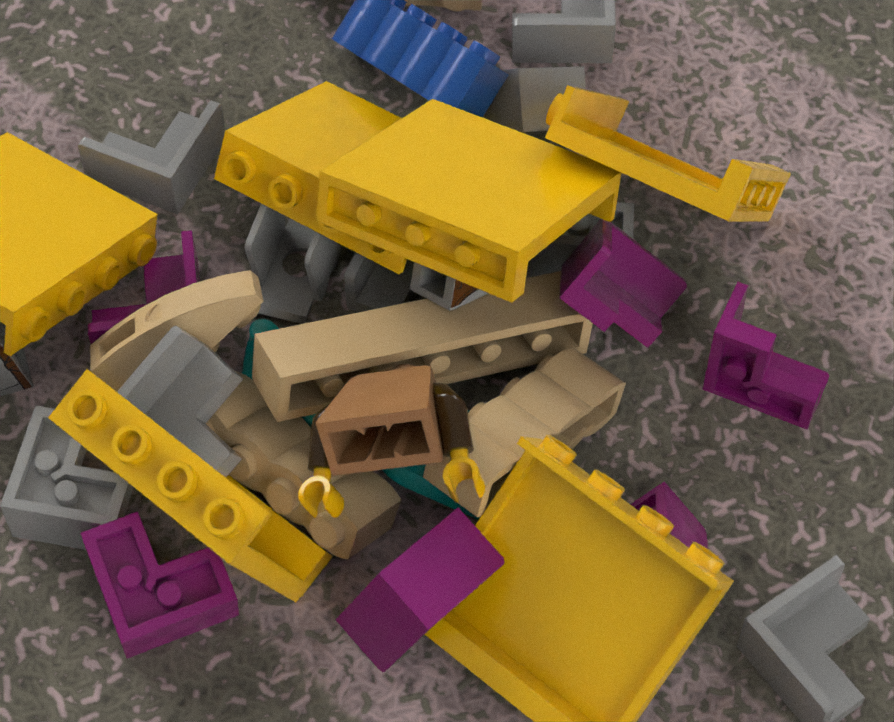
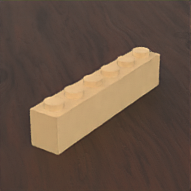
(309, 363)

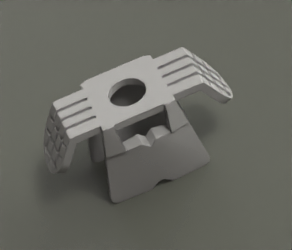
(268, 246)

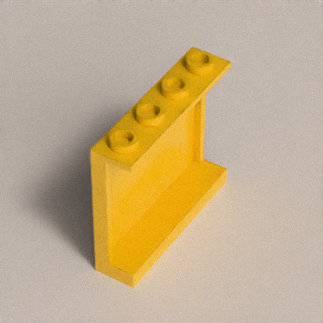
(589, 126)
(285, 147)
(463, 195)
(60, 240)
(189, 489)
(587, 595)

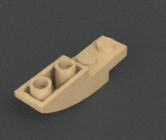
(202, 309)

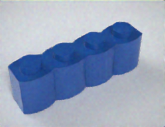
(420, 56)

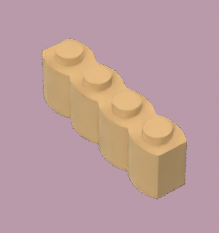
(561, 398)
(277, 465)

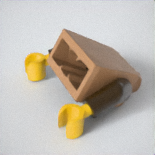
(388, 424)

